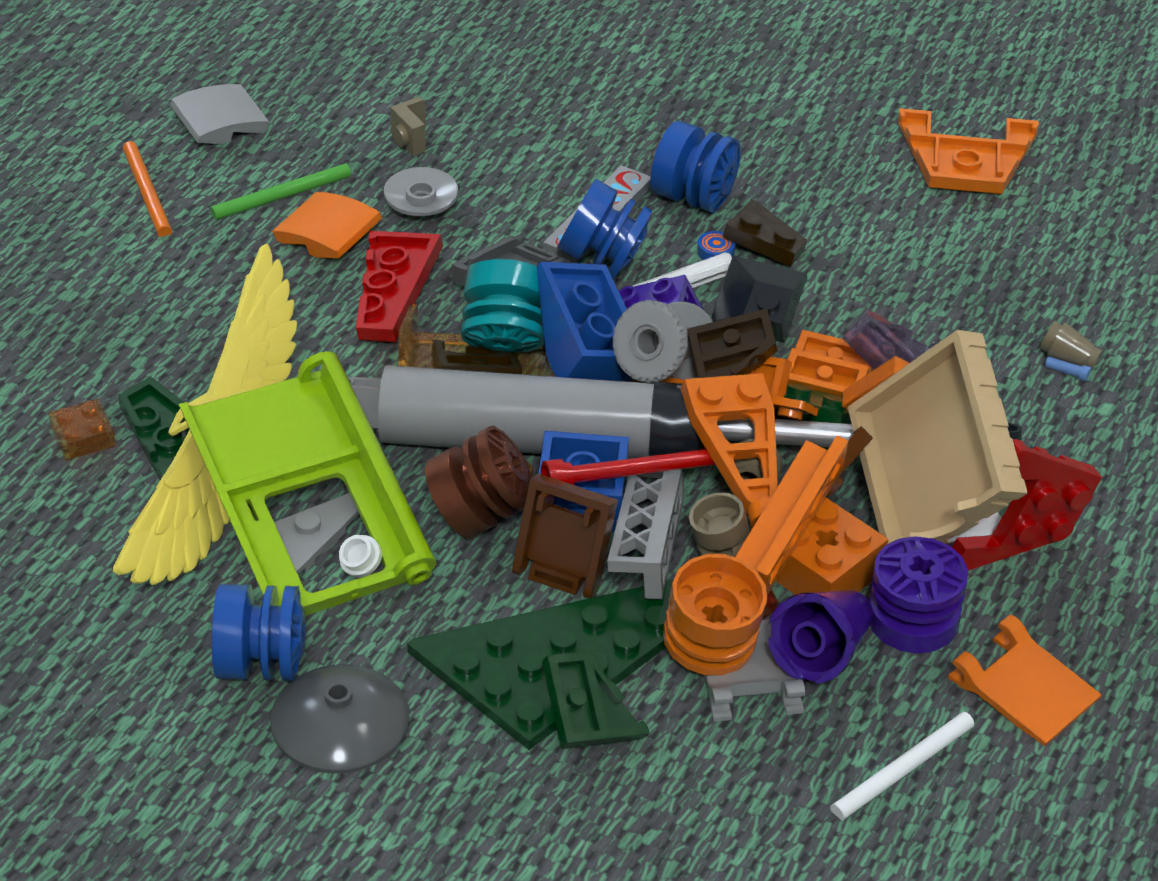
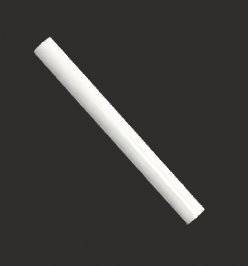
(902, 766)

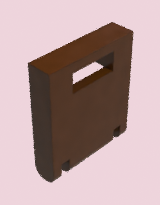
(562, 541)

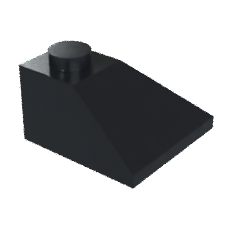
(759, 286)

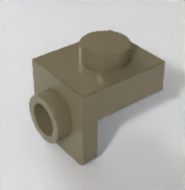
(409, 124)

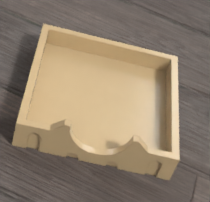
(938, 443)

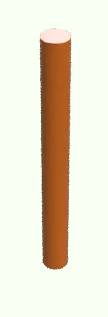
(147, 189)

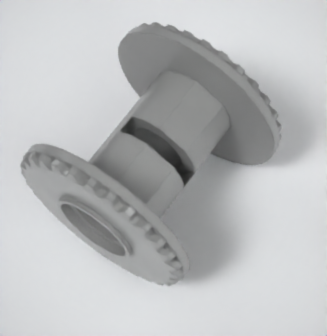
(654, 340)

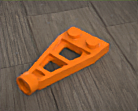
(736, 399)

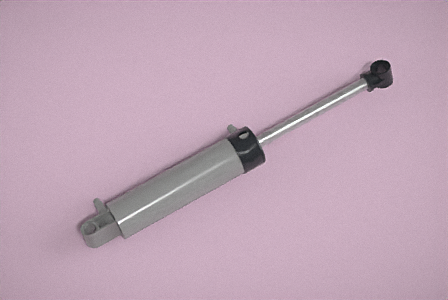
(452, 405)

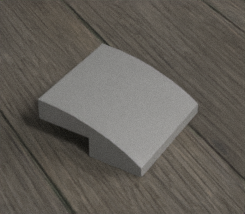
(217, 112)

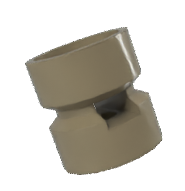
(719, 524)

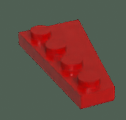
(393, 280)

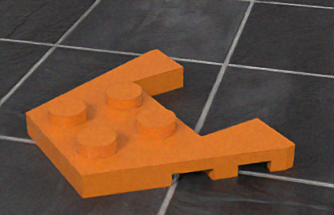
(963, 160)

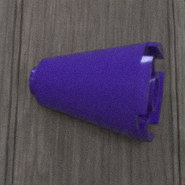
(819, 633)

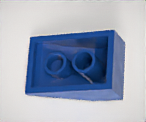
(579, 320)

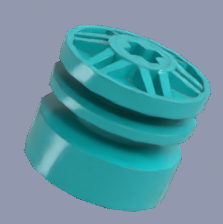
(502, 306)

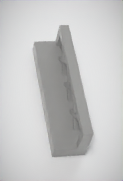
(656, 541)

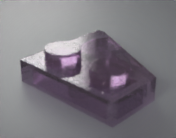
(880, 340)

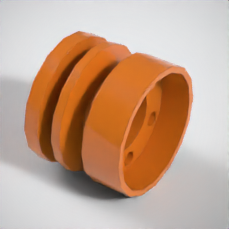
(714, 614)

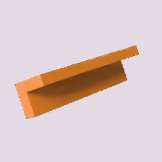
(792, 508)

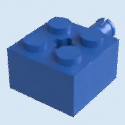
(588, 449)

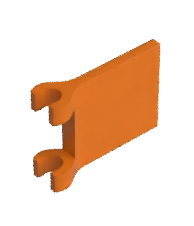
(1026, 684)

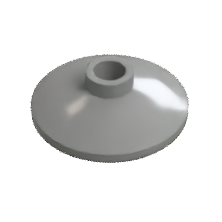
(420, 191)

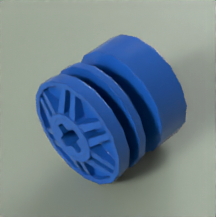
(695, 166)
(605, 229)
(257, 632)

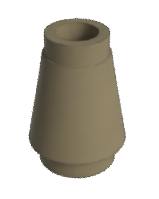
(1070, 346)

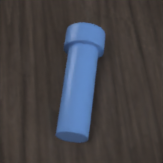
(1082, 372)

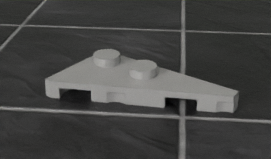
(315, 530)

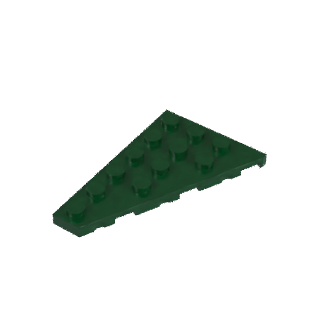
(501, 660)

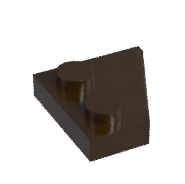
(765, 233)
(732, 344)

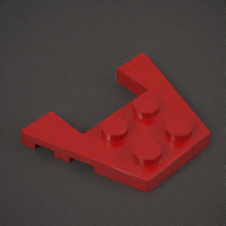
(1047, 514)

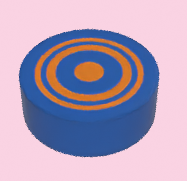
(713, 244)

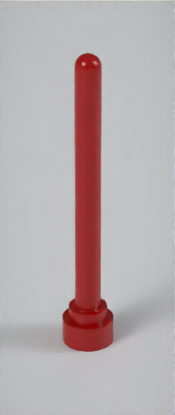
(627, 467)

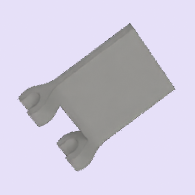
(756, 677)

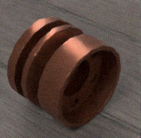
(479, 482)

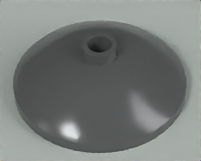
(339, 718)

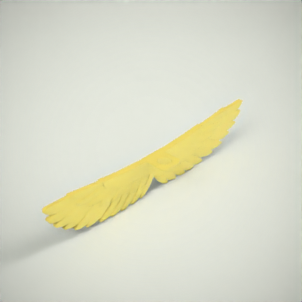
(185, 507)

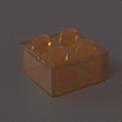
(82, 429)

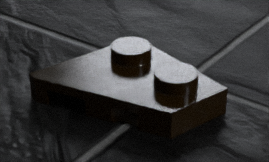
(475, 359)

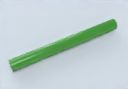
(280, 191)

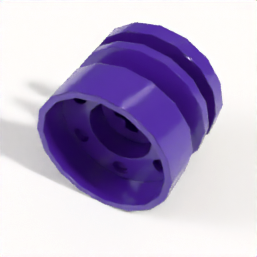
(917, 594)

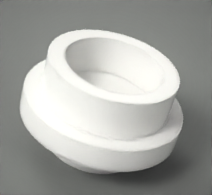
(360, 555)

